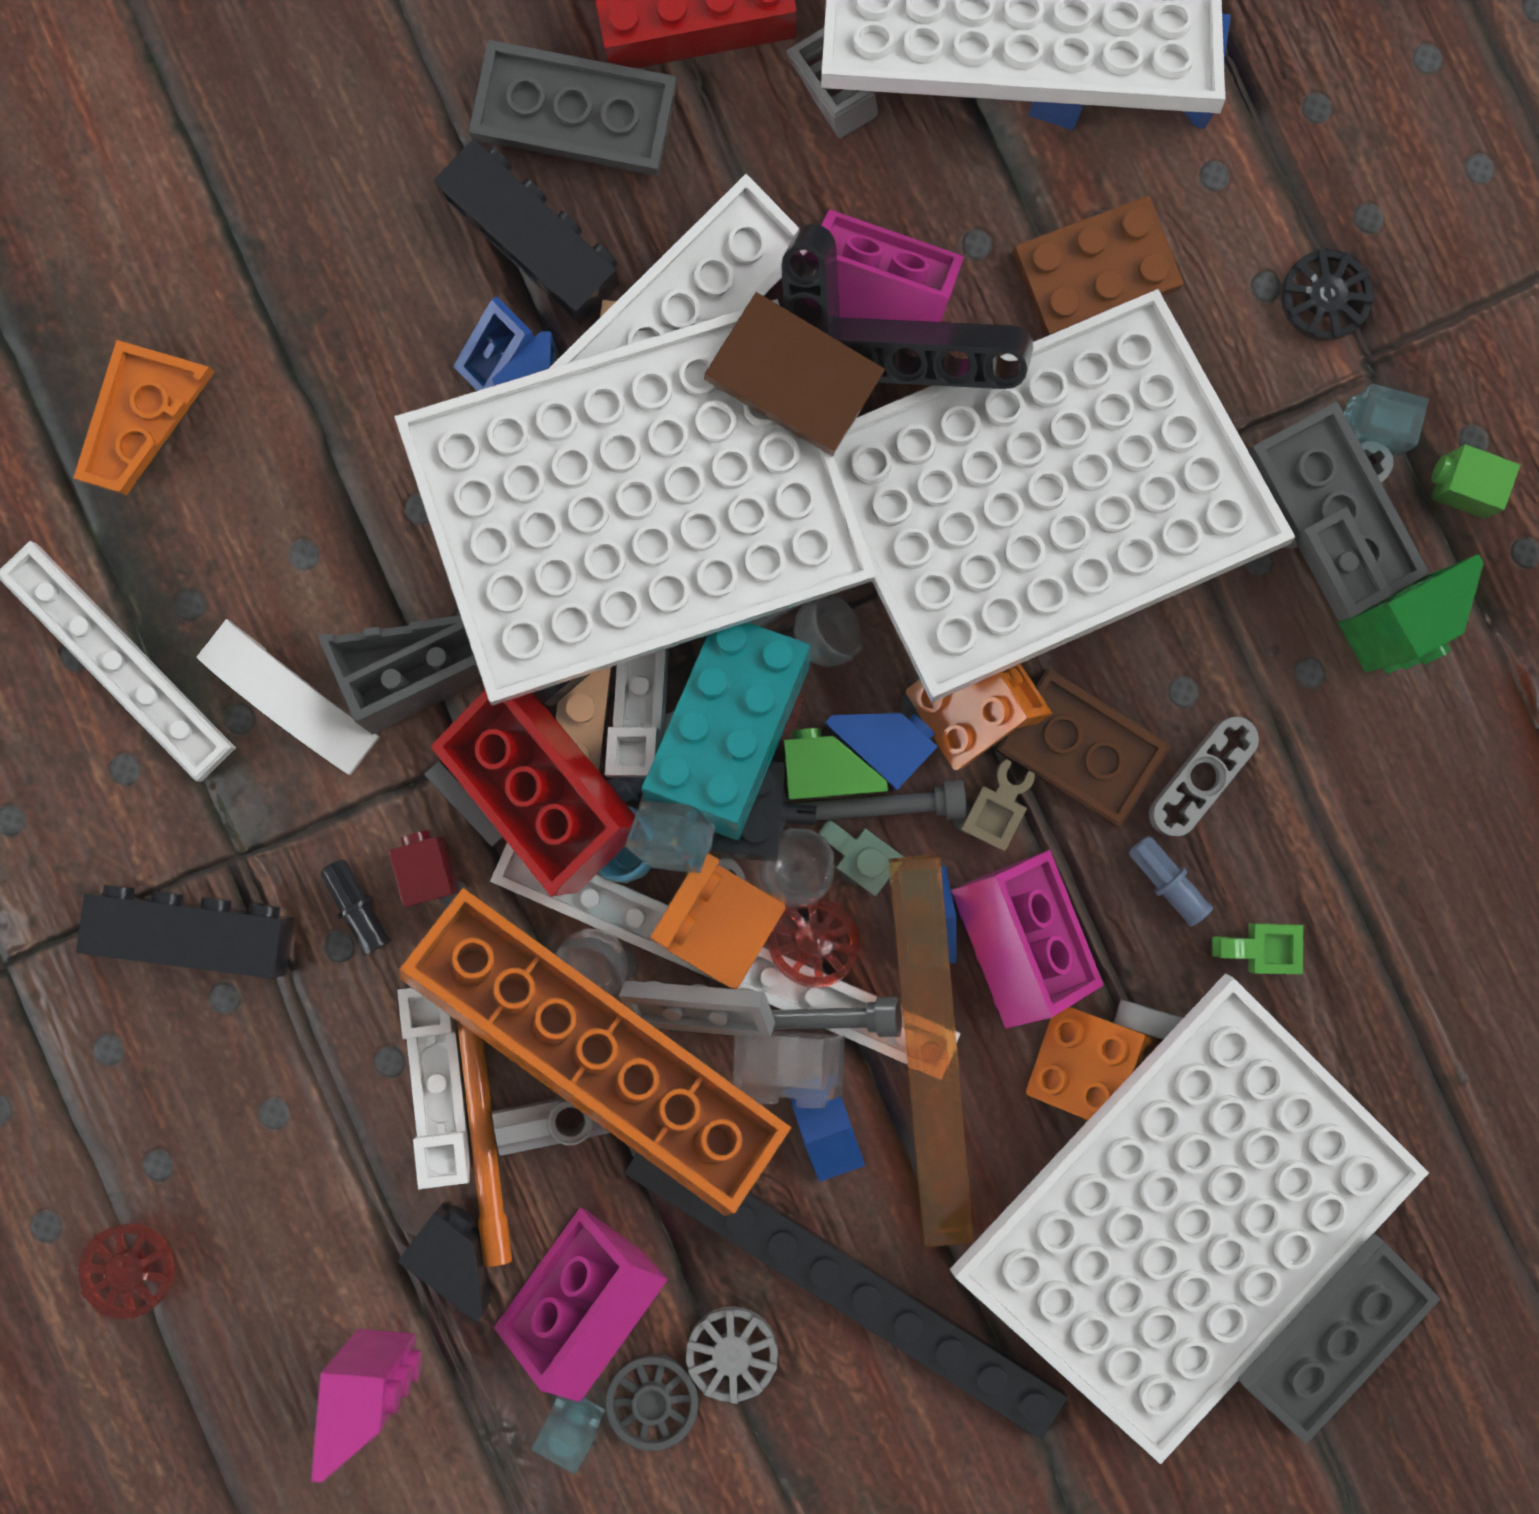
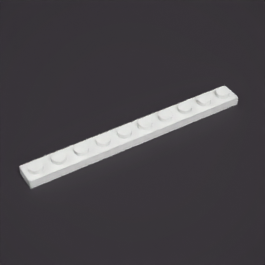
(634, 918)

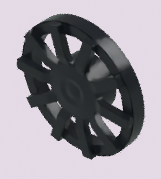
(1327, 294)

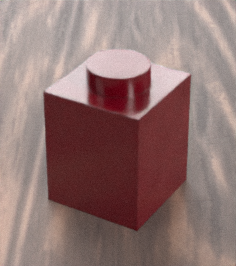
(423, 869)

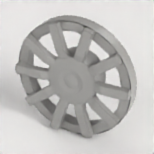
(731, 1354)

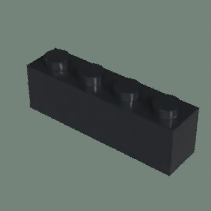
(528, 231)
(185, 933)

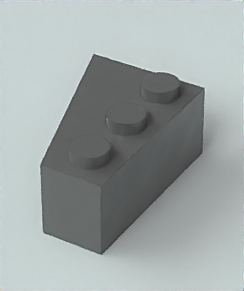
(401, 669)

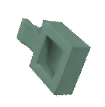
(863, 858)

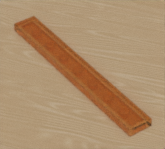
(931, 1049)

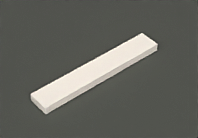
(115, 661)

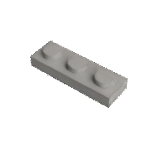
(700, 1008)

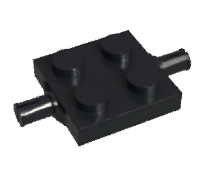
(765, 822)

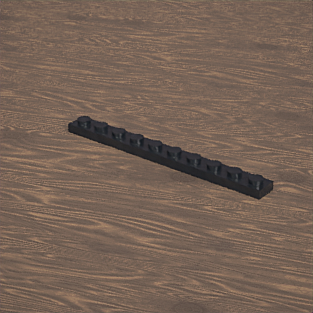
(871, 1301)

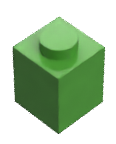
(1474, 481)

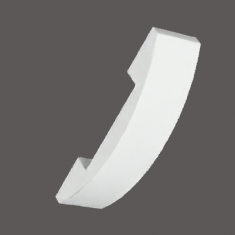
(286, 698)
(637, 715)
(437, 1092)

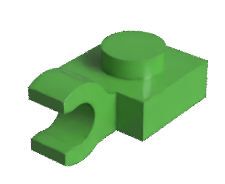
(1267, 948)

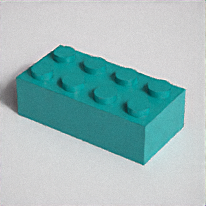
(729, 724)

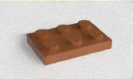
(1097, 265)

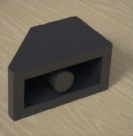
(450, 1260)

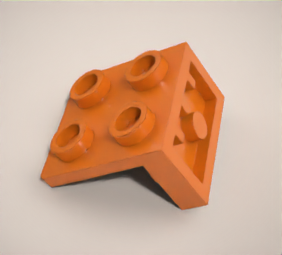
(980, 714)
(718, 923)
(1085, 1061)

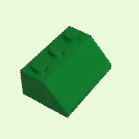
(1415, 620)

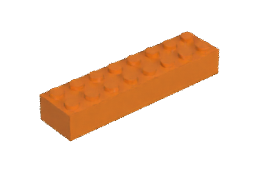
(594, 1052)

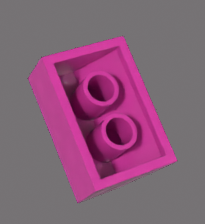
(888, 272)
(1027, 940)
(579, 1306)
(361, 1393)

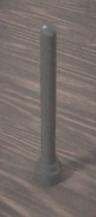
(945, 800)
(879, 1016)

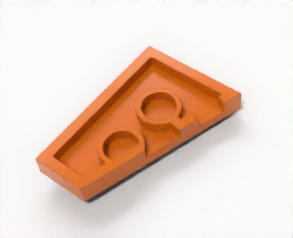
(136, 413)

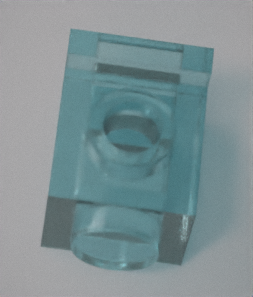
(568, 1432)

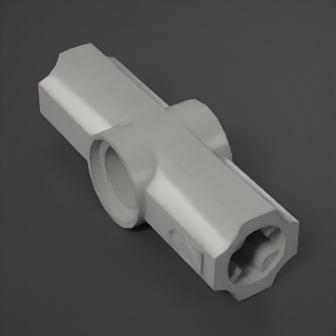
(536, 1126)

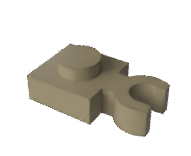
(994, 813)

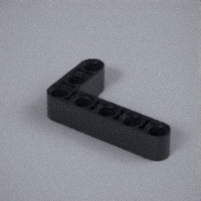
(888, 337)

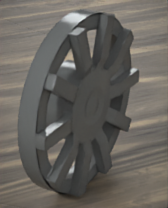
(652, 1402)

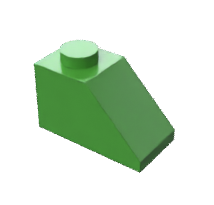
(826, 768)

